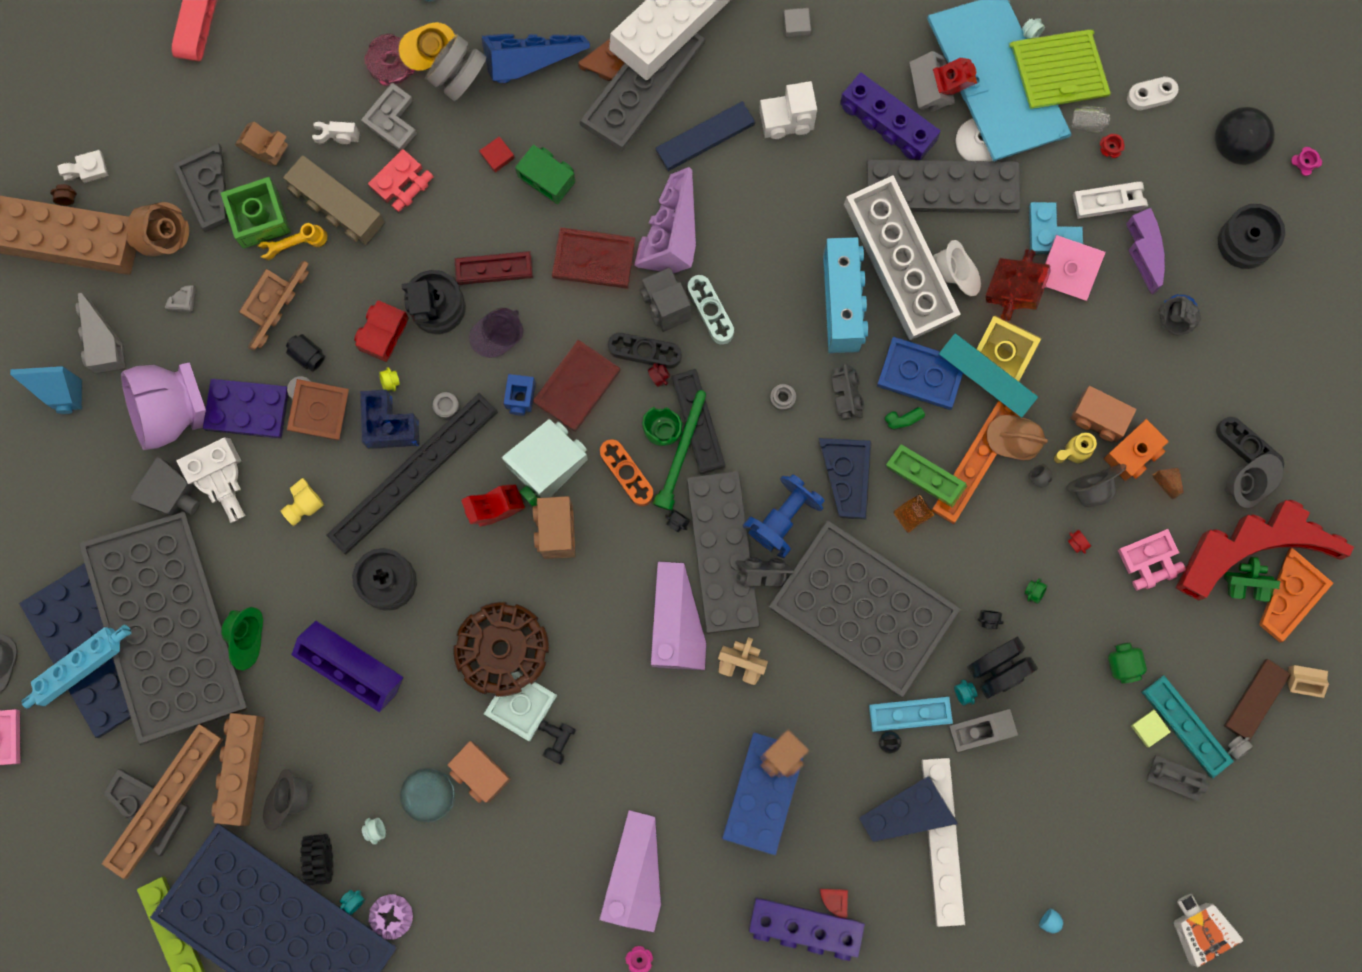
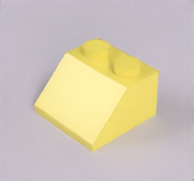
(1009, 346)

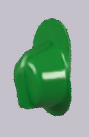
(243, 634)

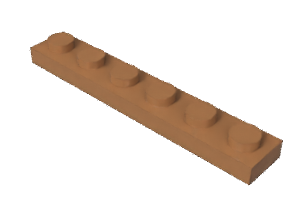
(162, 801)

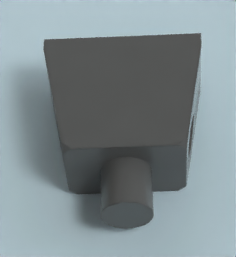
(165, 490)

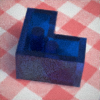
(383, 428)

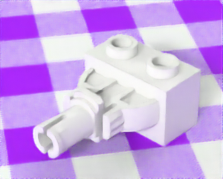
(215, 471)

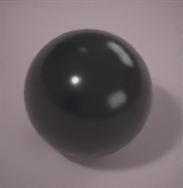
(1244, 135)

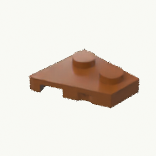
(602, 62)

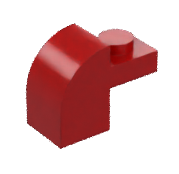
(493, 506)

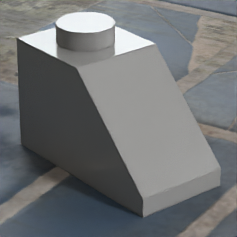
(983, 730)

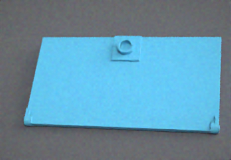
(998, 99)

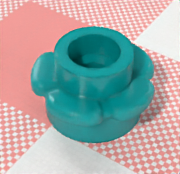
(965, 692)
(352, 901)

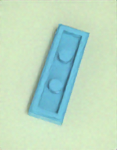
(910, 714)

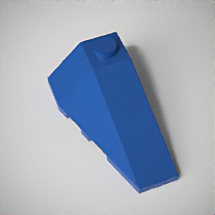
(515, 58)

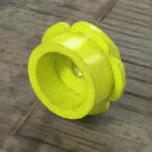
(389, 379)

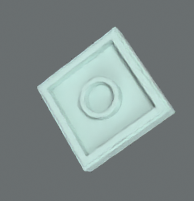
(522, 710)

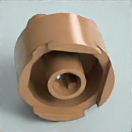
(157, 229)

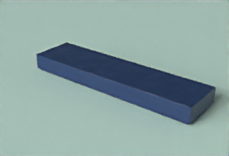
(705, 136)

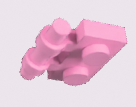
(1148, 552)

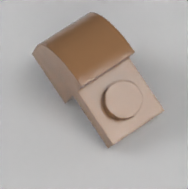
(262, 144)

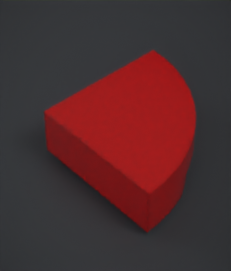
(835, 901)

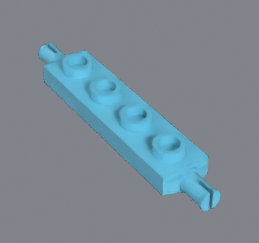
(75, 666)

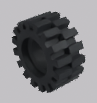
(316, 860)

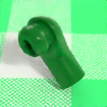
(906, 420)

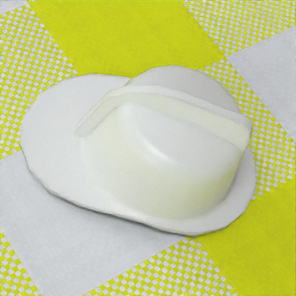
(958, 268)

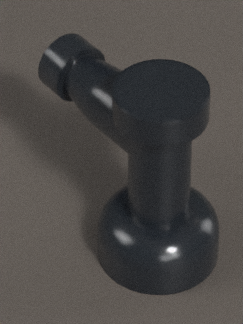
(562, 734)

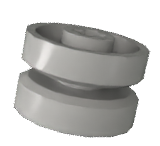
(455, 67)

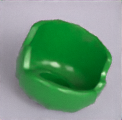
(662, 426)

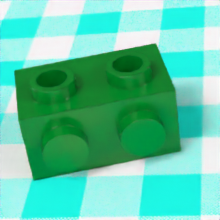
(545, 173)

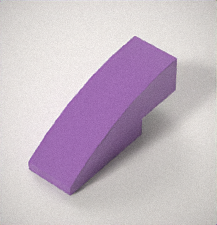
(1147, 248)

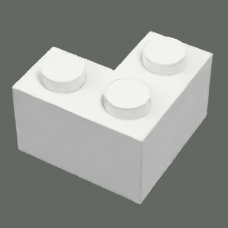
(789, 113)

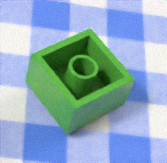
(255, 212)

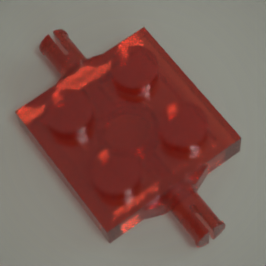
(1018, 284)

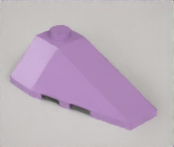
(672, 233)
(677, 629)
(634, 884)

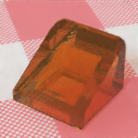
(1170, 481)
(913, 513)

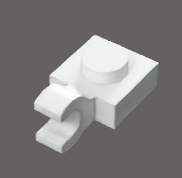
(340, 132)
(87, 167)

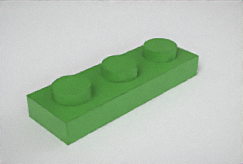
(926, 475)

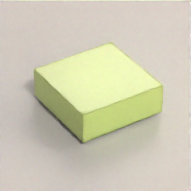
(1150, 728)

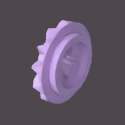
(401, 910)

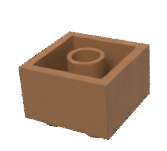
(555, 526)

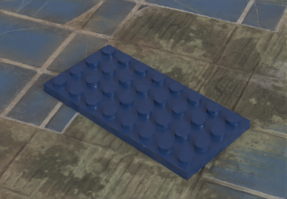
(261, 917)

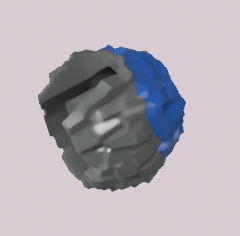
(1179, 314)

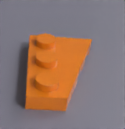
(1298, 593)

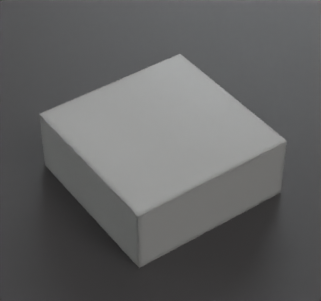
(797, 22)

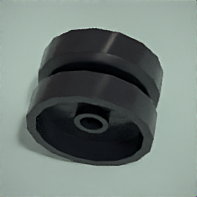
(1251, 236)
(448, 301)
(373, 568)
(1002, 667)

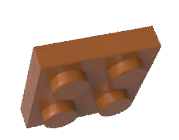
(317, 409)

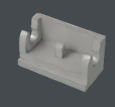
(925, 83)

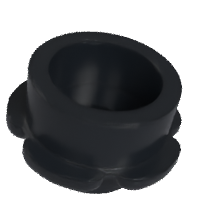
(677, 520)
(990, 619)

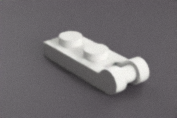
(1109, 200)

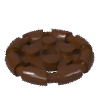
(503, 664)

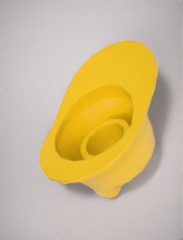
(423, 44)

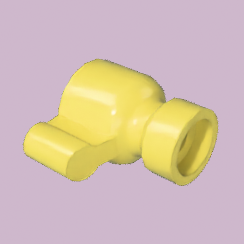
(1077, 449)
(305, 502)

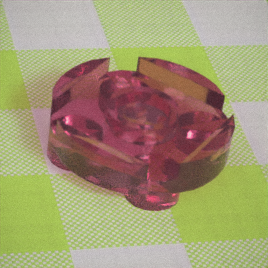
(376, 57)

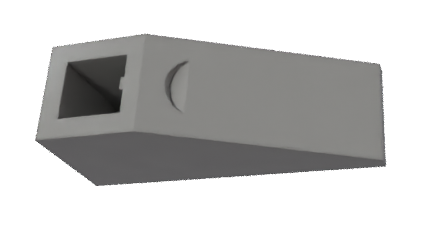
(101, 346)

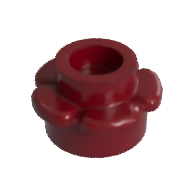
(659, 374)

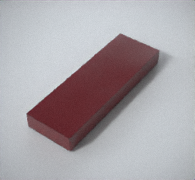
(493, 268)

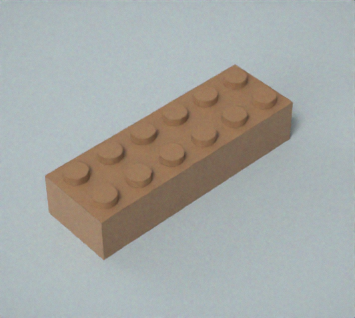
(65, 235)

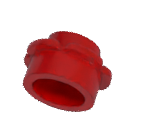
(1115, 140)
(1079, 542)

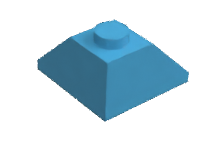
(53, 386)

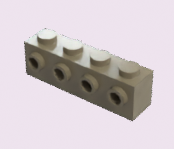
(333, 200)

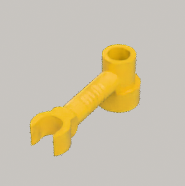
(309, 233)

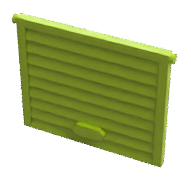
(1060, 68)

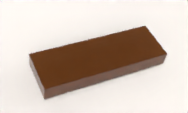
(1257, 699)

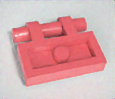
(395, 176)

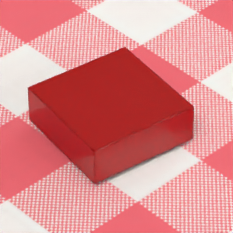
(497, 154)

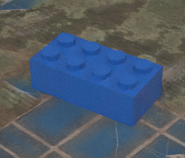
(759, 802)

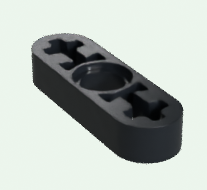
(625, 352)
(1240, 428)

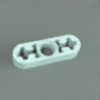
(708, 290)

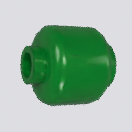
(1127, 663)

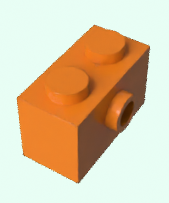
(1137, 449)

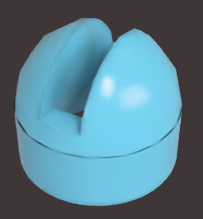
(1051, 921)

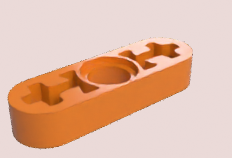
(632, 492)

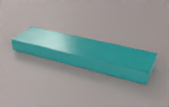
(988, 375)
(1187, 726)

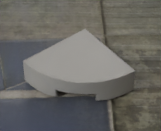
(182, 300)

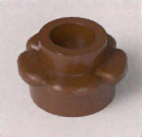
(63, 195)

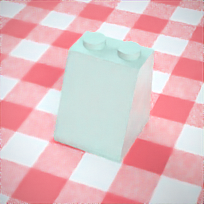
(546, 458)

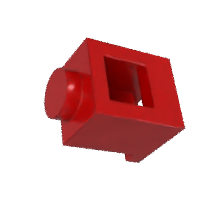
(955, 76)

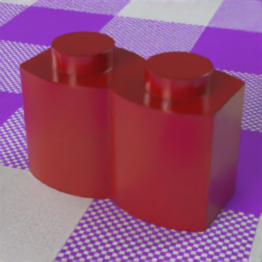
(381, 331)

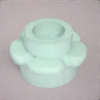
(1033, 28)
(373, 830)

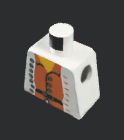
(1203, 931)

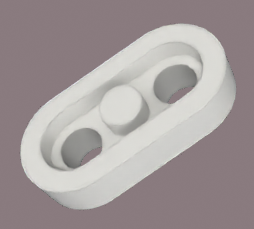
(1154, 93)

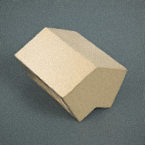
(1307, 681)

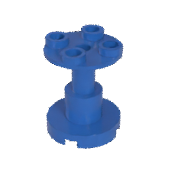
(777, 523)

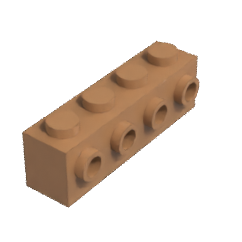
(784, 756)
(239, 769)

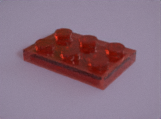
(593, 257)
(576, 385)

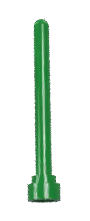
(665, 497)

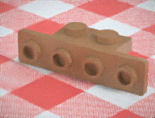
(267, 299)

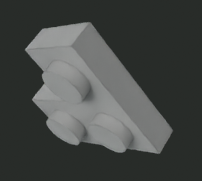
(385, 120)

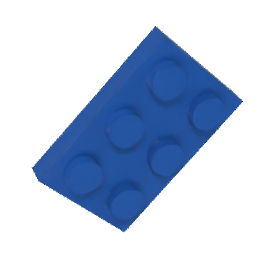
(920, 374)

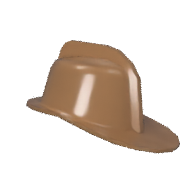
(1015, 437)

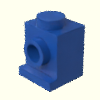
(519, 385)

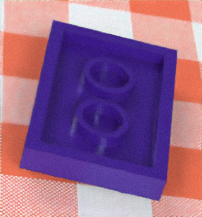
(246, 408)

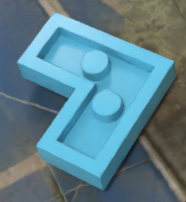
(1044, 227)

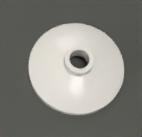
(969, 144)

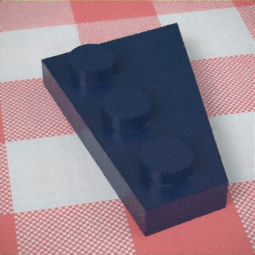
(849, 474)
(909, 812)

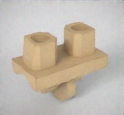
(730, 658)

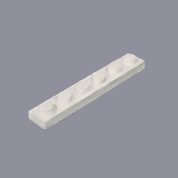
(944, 852)

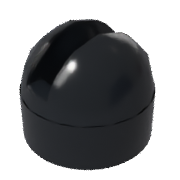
(889, 748)

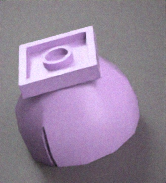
(162, 403)

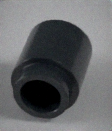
(305, 352)

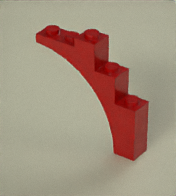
(1285, 529)

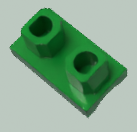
(1262, 584)

